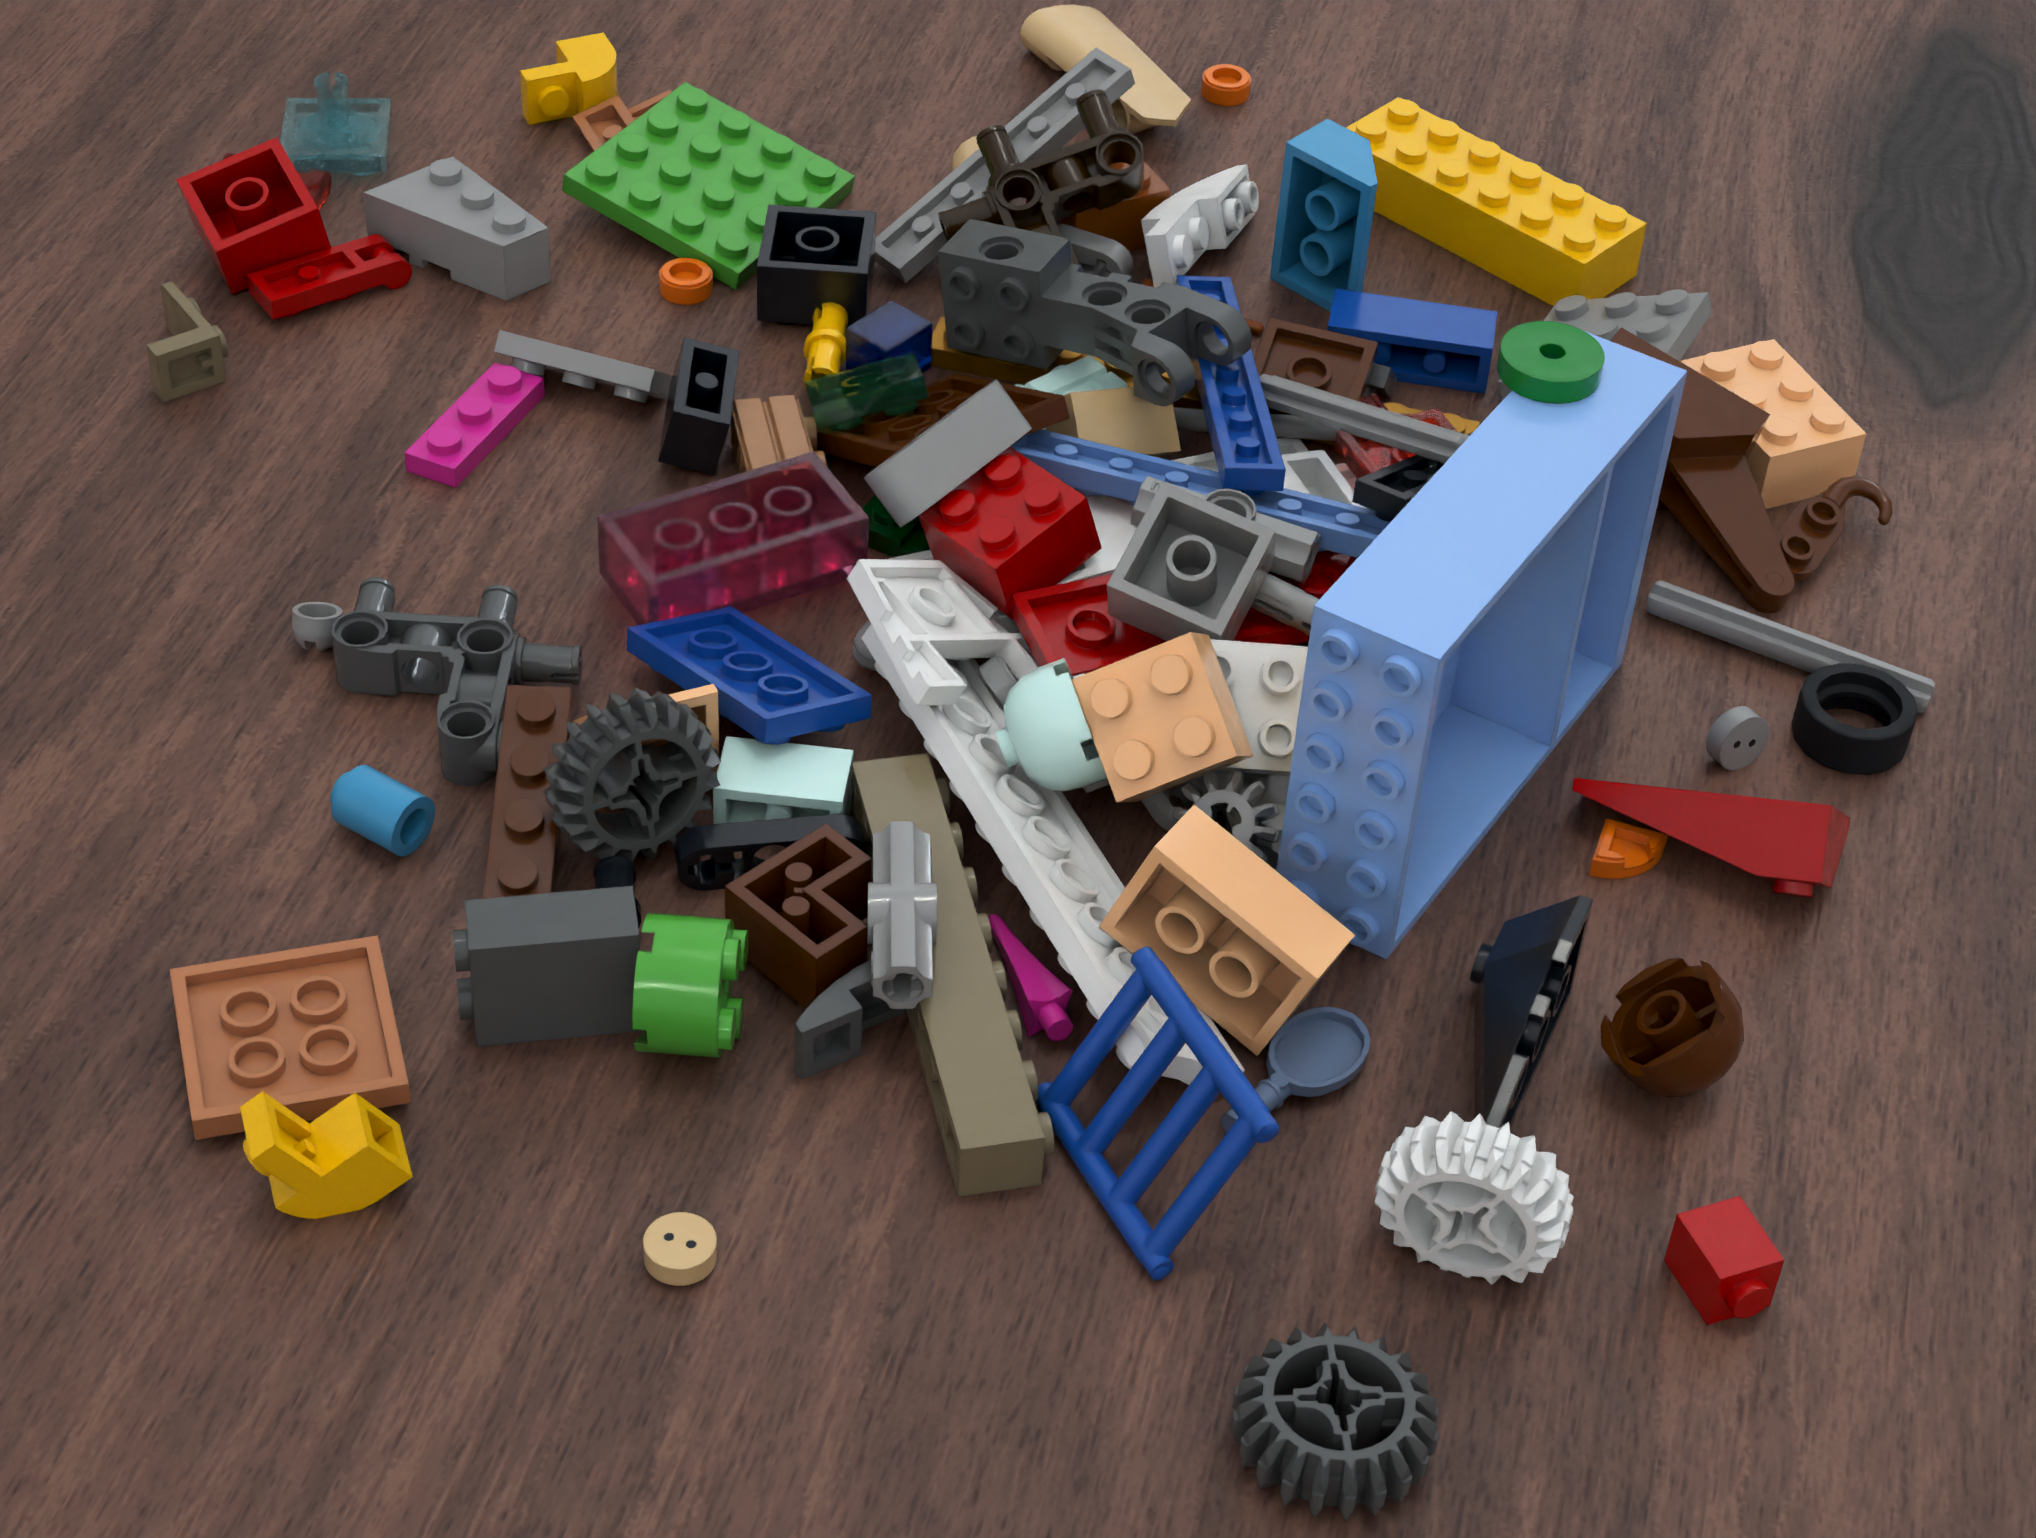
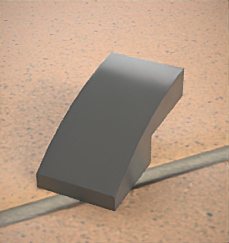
(834, 1022)

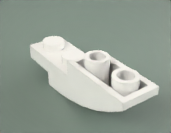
(1198, 220)

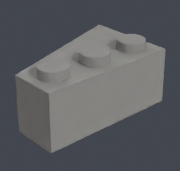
(462, 225)

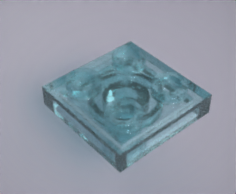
(337, 130)

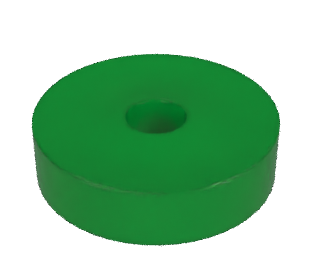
(1550, 362)

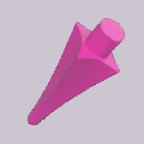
(1038, 991)

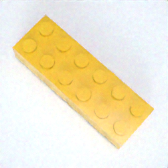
(1497, 207)

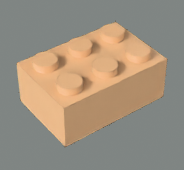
(1807, 435)
(1227, 928)

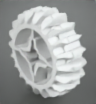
(1474, 1198)

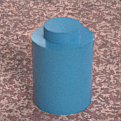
(382, 809)

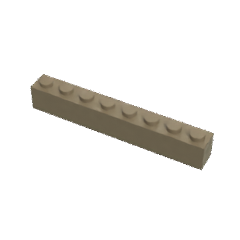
(963, 1031)

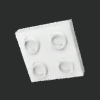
(1267, 696)

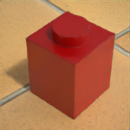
(1723, 1260)

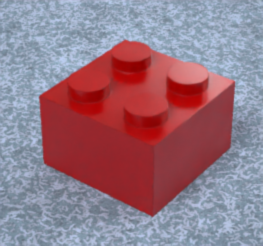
(253, 212)
(1011, 529)

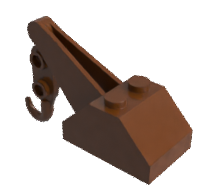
(1720, 504)

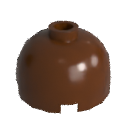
(1674, 1029)

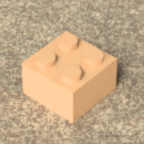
(1162, 717)

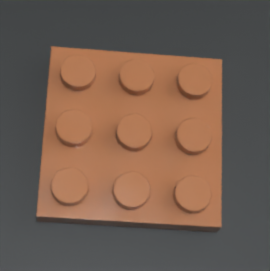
(291, 1025)

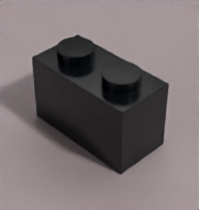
(699, 406)

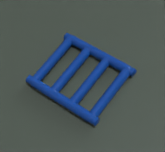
(1217, 1076)

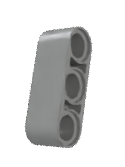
(947, 453)

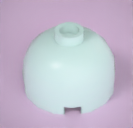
(1049, 731)

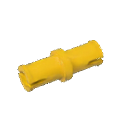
(826, 343)

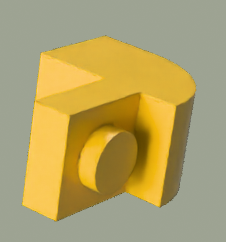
(577, 82)
(325, 1165)

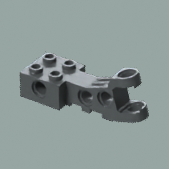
(1026, 302)

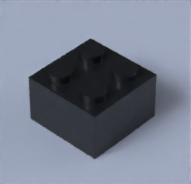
(812, 260)

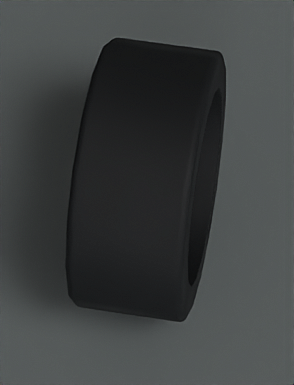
(1845, 746)

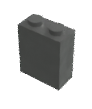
(548, 965)

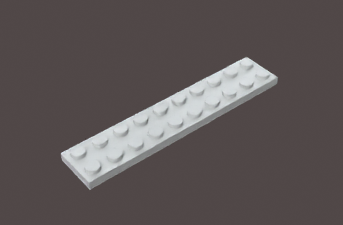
(1041, 850)

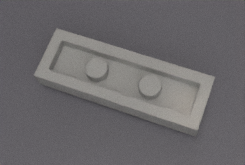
(582, 367)

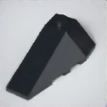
(1521, 1000)

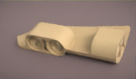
(1070, 32)

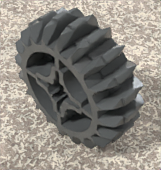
(612, 769)
(1335, 1421)

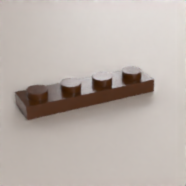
(522, 826)

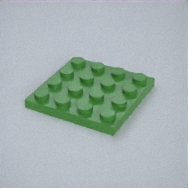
(703, 180)

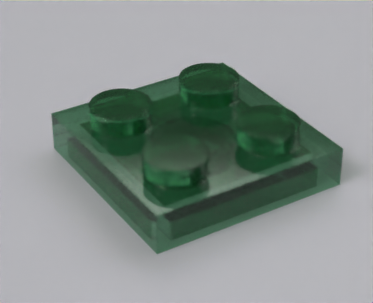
(867, 389)

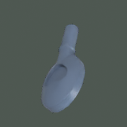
(1311, 1057)

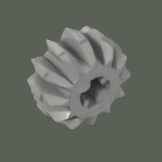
(1229, 798)

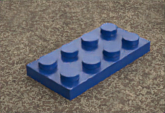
(758, 675)

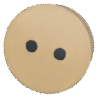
(680, 1248)

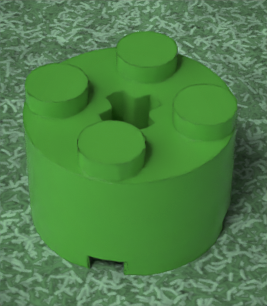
(688, 986)

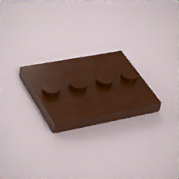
(884, 435)

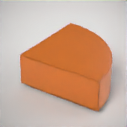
(1626, 850)

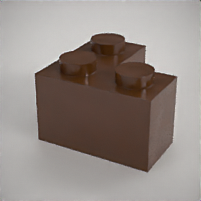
(805, 913)

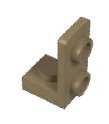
(192, 355)

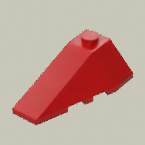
(1771, 838)

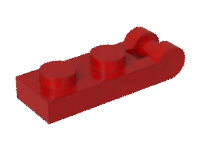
(328, 276)

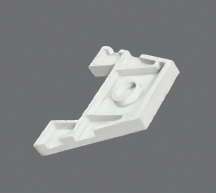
(933, 616)

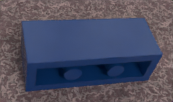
(1420, 338)

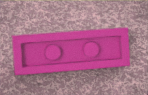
(474, 424)

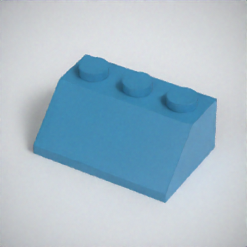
(1324, 213)

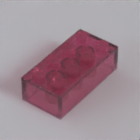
(733, 542)

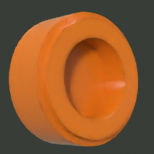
(1226, 85)
(685, 281)

